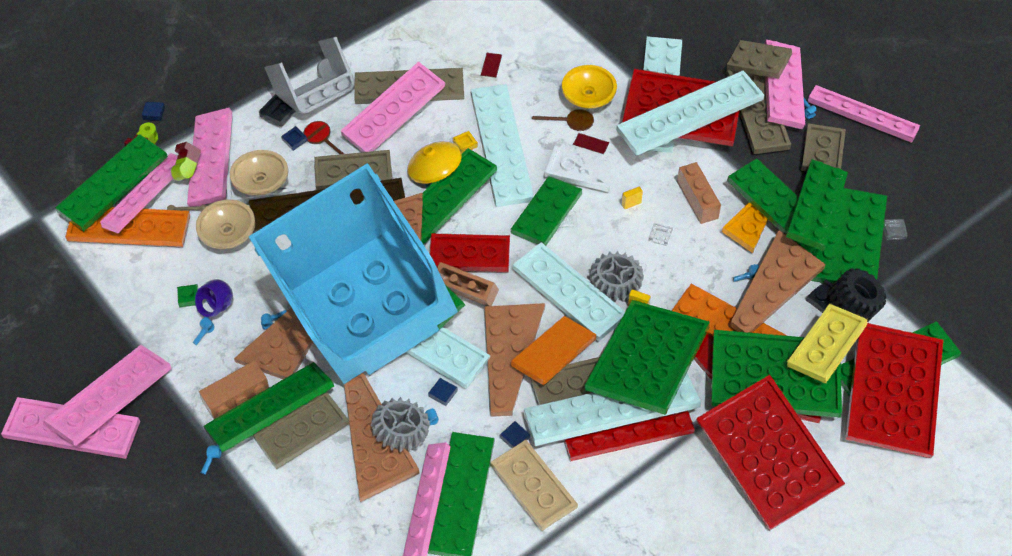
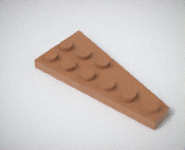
(507, 334)
(279, 347)

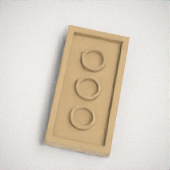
(534, 485)

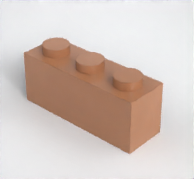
(699, 193)
(468, 285)
(233, 389)

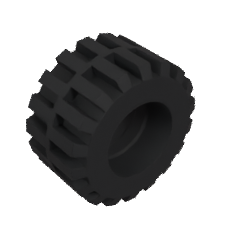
(858, 293)

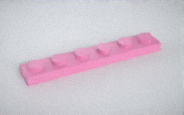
(863, 113)
(140, 196)
(427, 500)

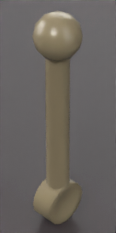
(172, 207)

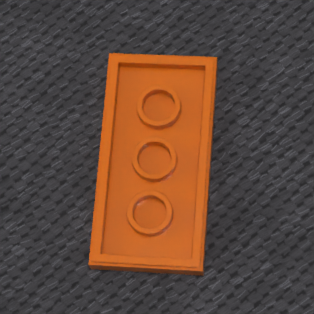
(553, 350)

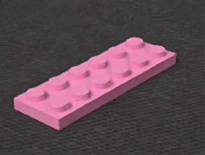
(785, 94)
(393, 108)
(212, 137)
(107, 395)
(28, 425)

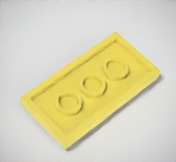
(827, 343)

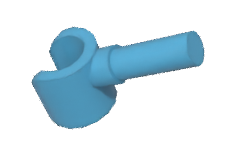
(809, 111)
(751, 274)
(266, 319)
(207, 326)
(432, 416)
(212, 452)

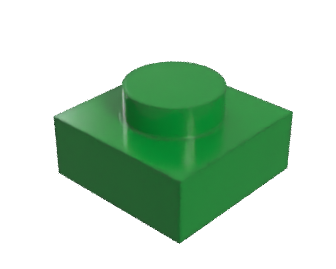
(186, 295)

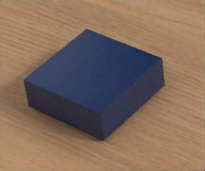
(153, 111)
(294, 138)
(443, 392)
(514, 435)

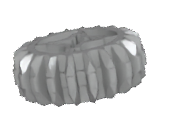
(619, 271)
(400, 418)

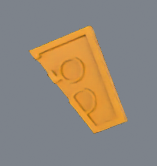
(746, 227)

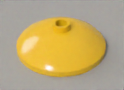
(589, 86)
(434, 162)

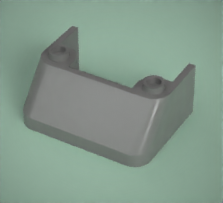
(333, 81)

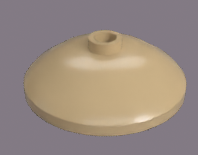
(259, 172)
(222, 217)

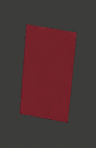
(491, 65)
(591, 143)

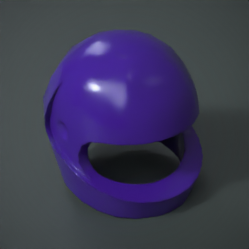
(217, 294)

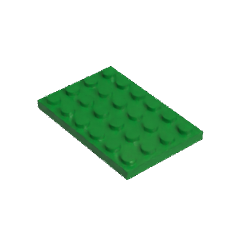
(858, 236)
(648, 357)
(747, 357)

